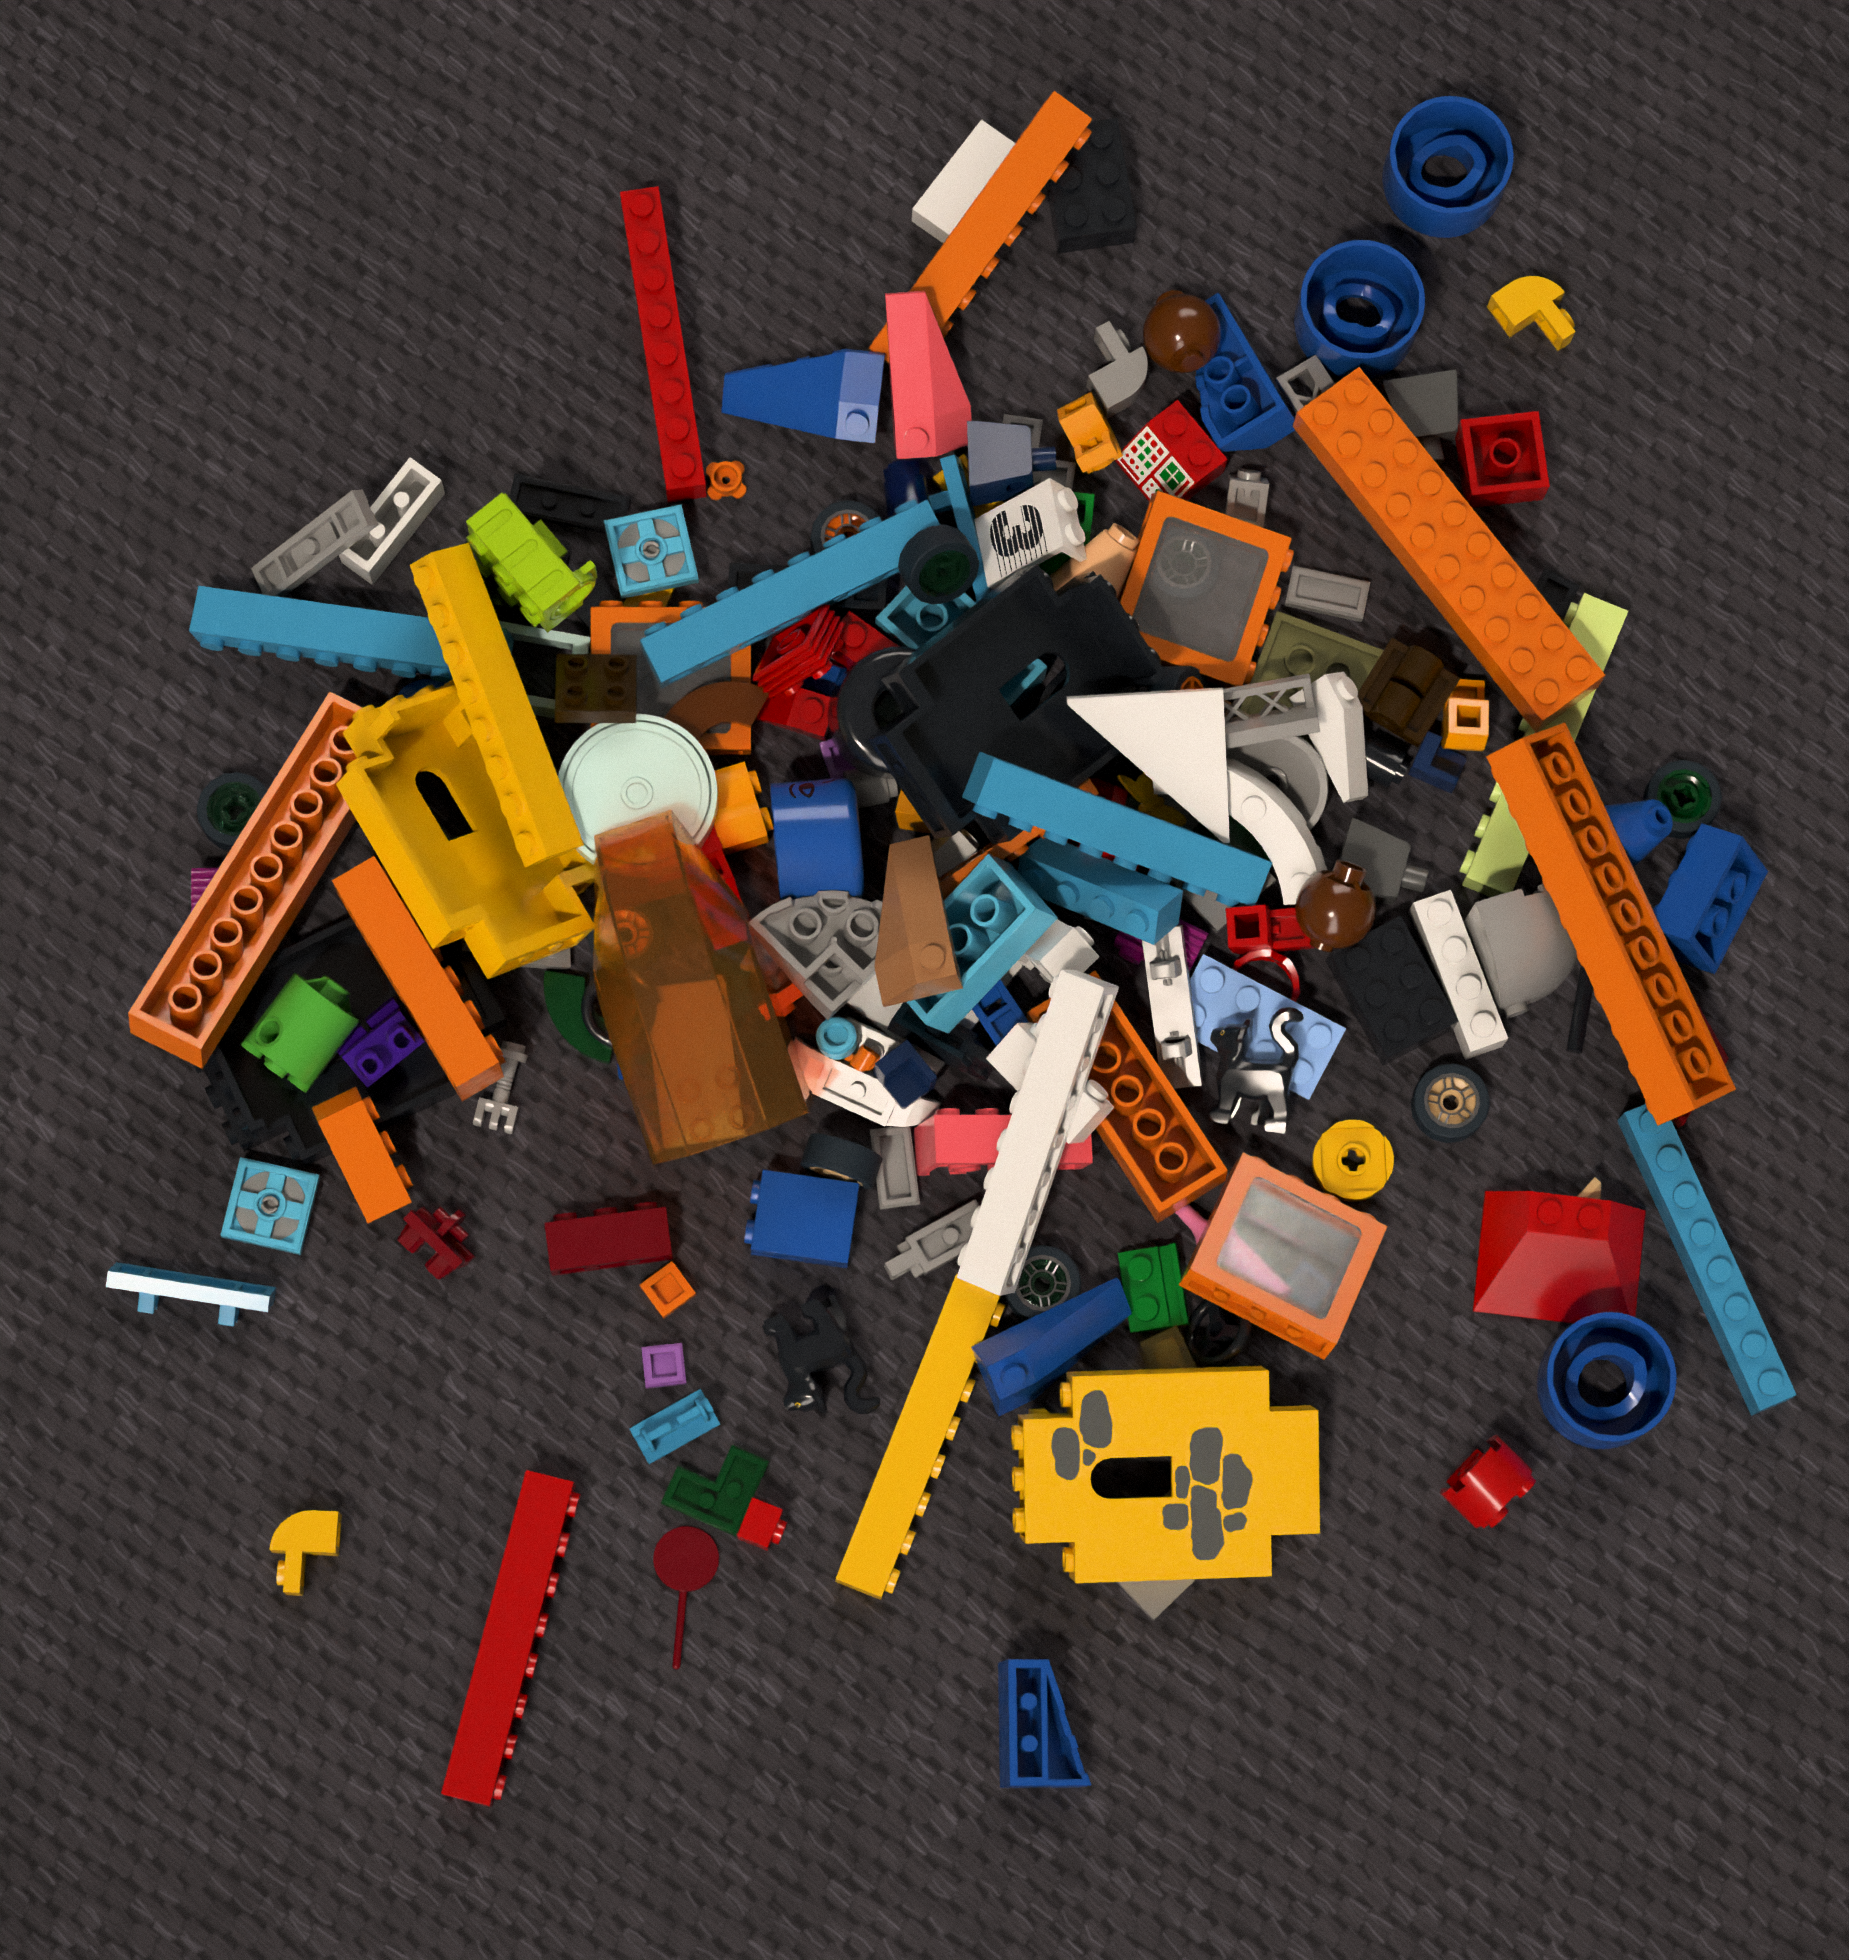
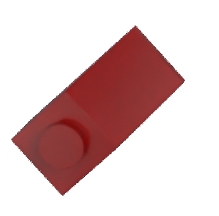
(801, 712)

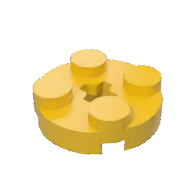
(1367, 1144)

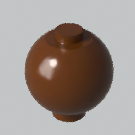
(1181, 332)
(1336, 907)

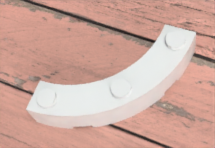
(1274, 824)
(1059, 946)

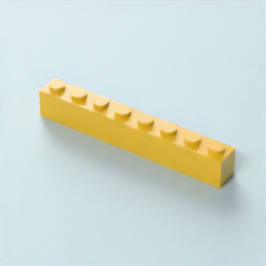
(496, 704)
(918, 1440)

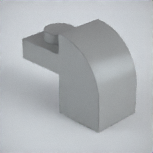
(1125, 375)

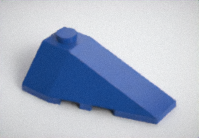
(1237, 394)
(816, 395)
(1040, 1350)

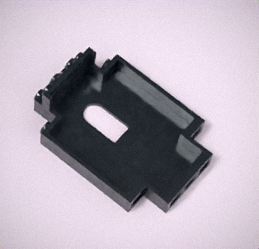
(956, 703)
(266, 1105)

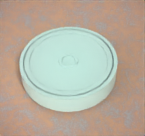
(636, 772)

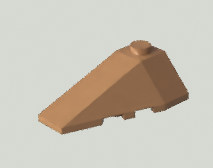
(914, 934)

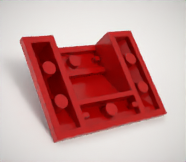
(1557, 1256)

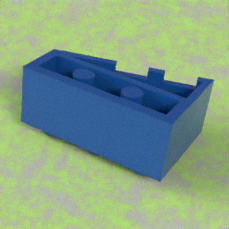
(1034, 1730)

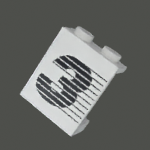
(1029, 531)

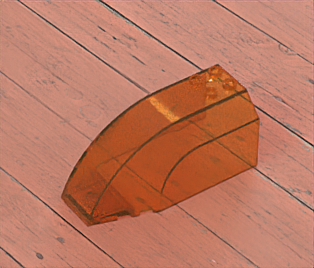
(687, 995)

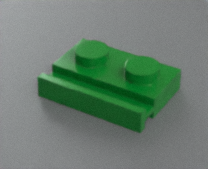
(1153, 1288)

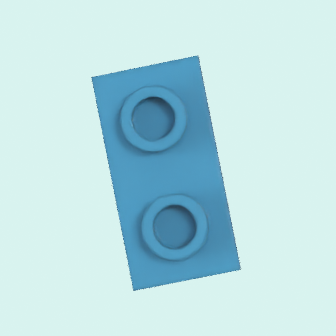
(674, 1426)

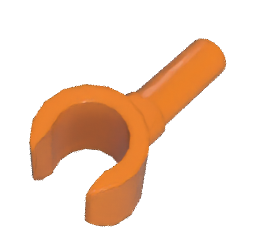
(864, 1059)

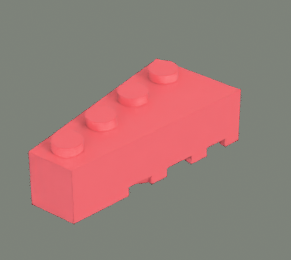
(971, 1141)

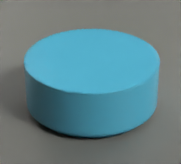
(836, 1038)

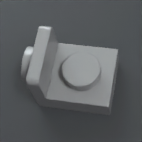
(1247, 496)

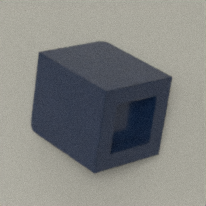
(1437, 765)
(905, 1075)

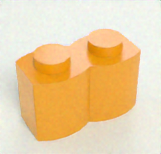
(738, 816)

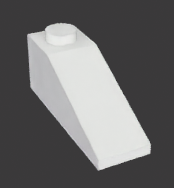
(1341, 733)

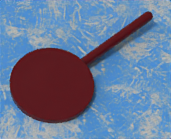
(685, 1562)

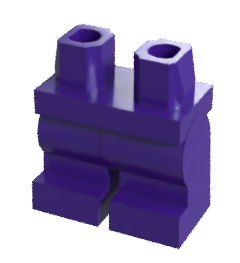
(383, 1047)

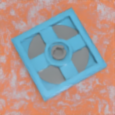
(651, 551)
(270, 1206)

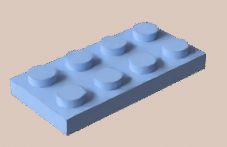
(1229, 997)

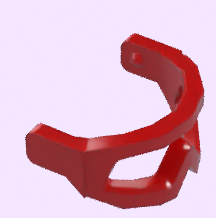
(1280, 960)

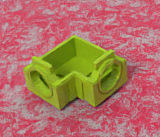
(527, 563)

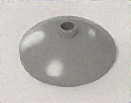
(1298, 769)

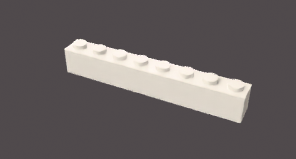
(1036, 1131)

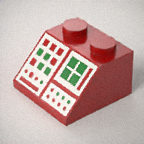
(1172, 456)

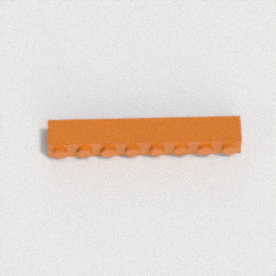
(997, 210)

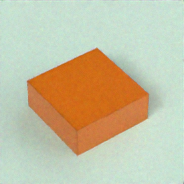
(667, 1289)

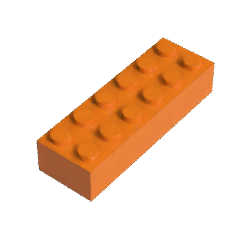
(421, 983)
(1150, 1125)

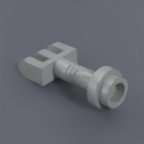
(499, 1104)

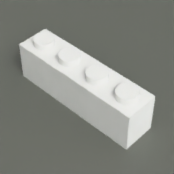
(1458, 973)

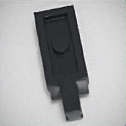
(955, 1048)

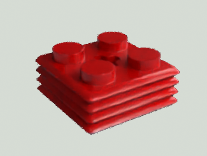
(800, 653)

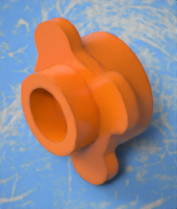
(731, 470)

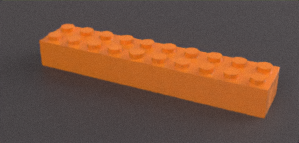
(1448, 550)
(252, 896)
(1610, 923)

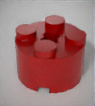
(1488, 1483)

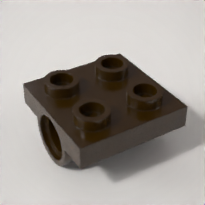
(596, 688)
(1406, 690)

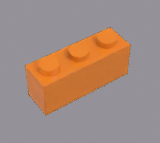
(363, 1153)

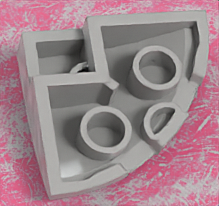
(822, 944)

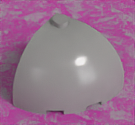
(1520, 947)

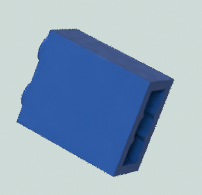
(802, 1218)

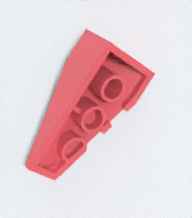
(926, 390)

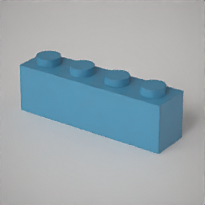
(1101, 890)

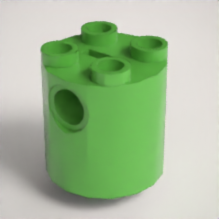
(303, 1029)

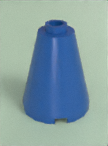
(1640, 826)

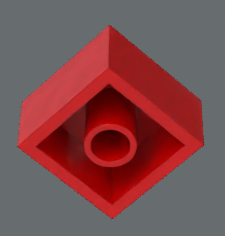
(1502, 459)

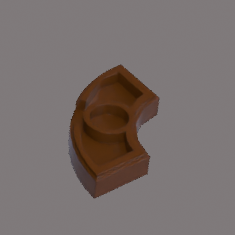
(717, 705)

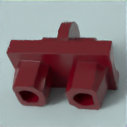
(442, 1234)

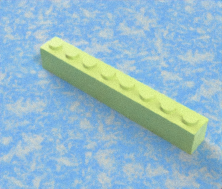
(1502, 846)

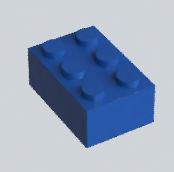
(1709, 897)

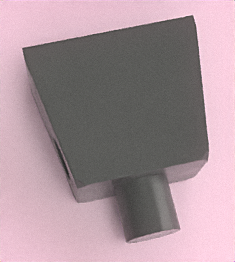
(1427, 407)
(1384, 860)

